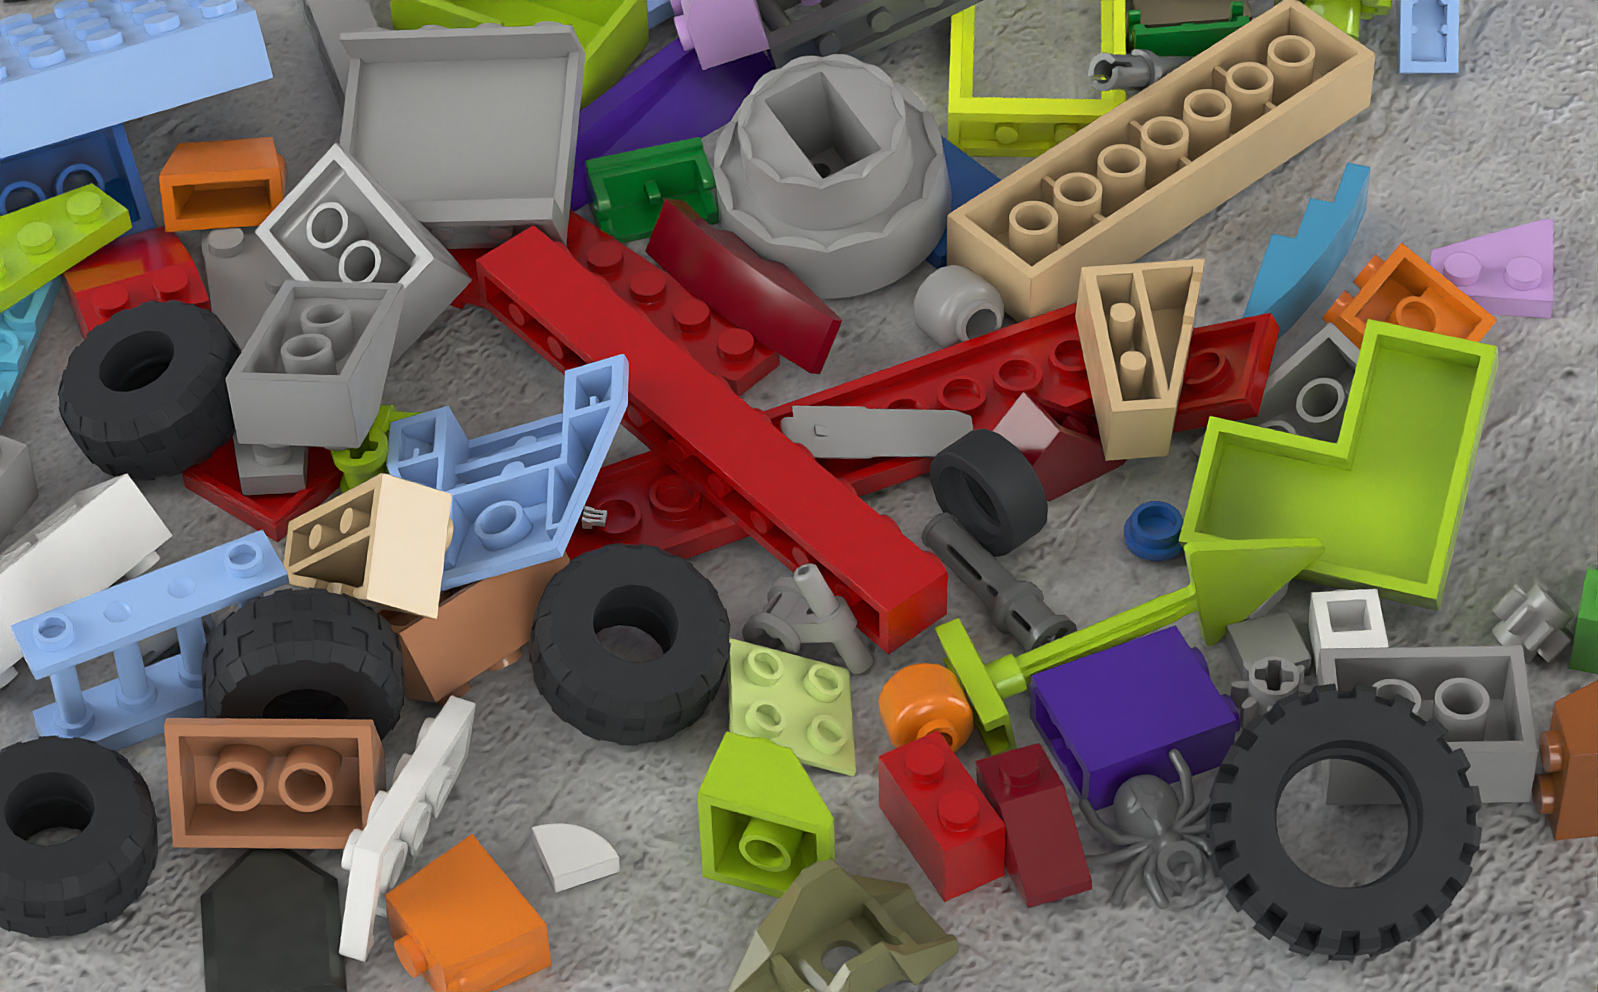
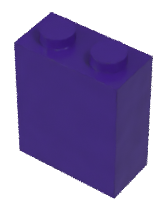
(1126, 711)

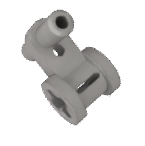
(807, 612)

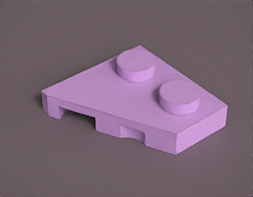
(1504, 270)

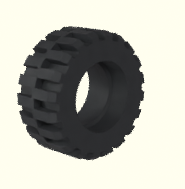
(1397, 747)

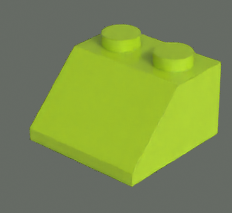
(760, 817)

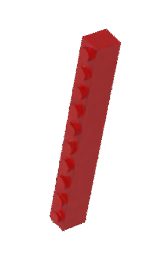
(718, 439)

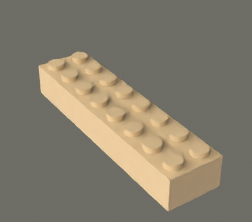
(1162, 158)

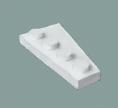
(401, 820)

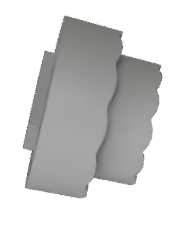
(834, 175)

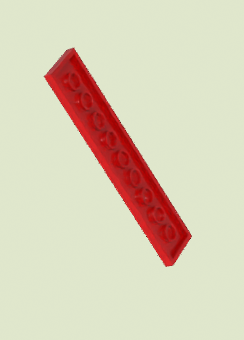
(976, 377)

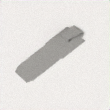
(870, 433)

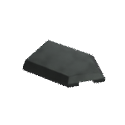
(273, 926)

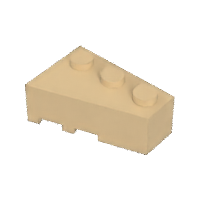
(1135, 349)
(376, 545)

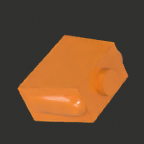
(222, 184)
(466, 924)

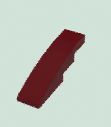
(743, 287)

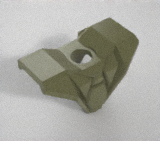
(839, 909)

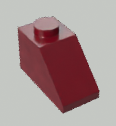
(1057, 443)
(1041, 833)

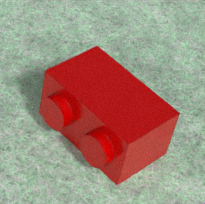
(941, 816)

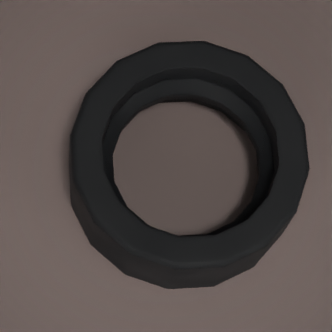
(990, 490)

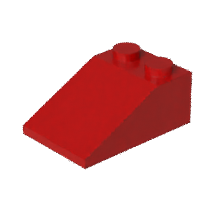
(132, 272)

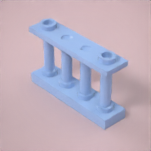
(116, 621)

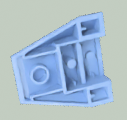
(519, 486)

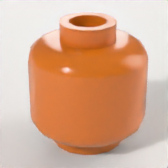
(924, 701)

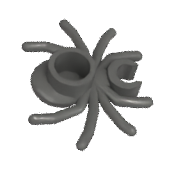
(1155, 830)

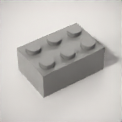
(1469, 689)

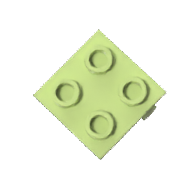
(792, 704)

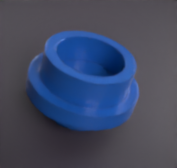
(1154, 531)

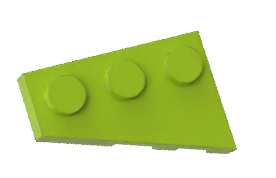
(53, 237)

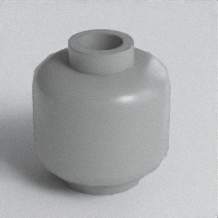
(957, 306)

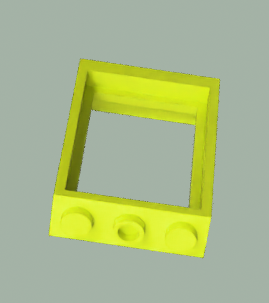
(1021, 124)

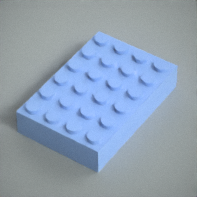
(119, 63)

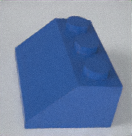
(60, 167)

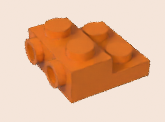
(1409, 295)

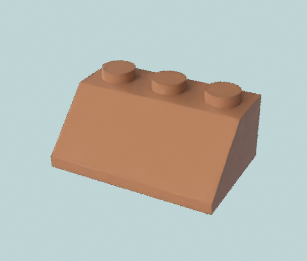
(474, 631)
(271, 781)

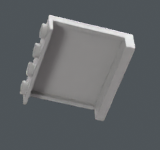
(468, 125)

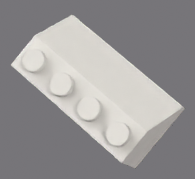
(74, 555)

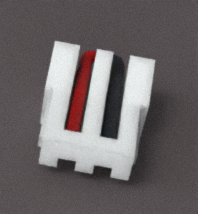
(593, 517)

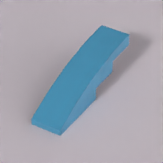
(1301, 267)

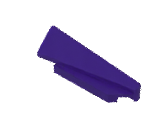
(662, 104)

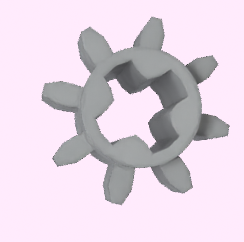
(1533, 621)
(1266, 683)

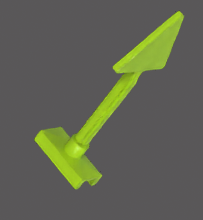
(1224, 588)

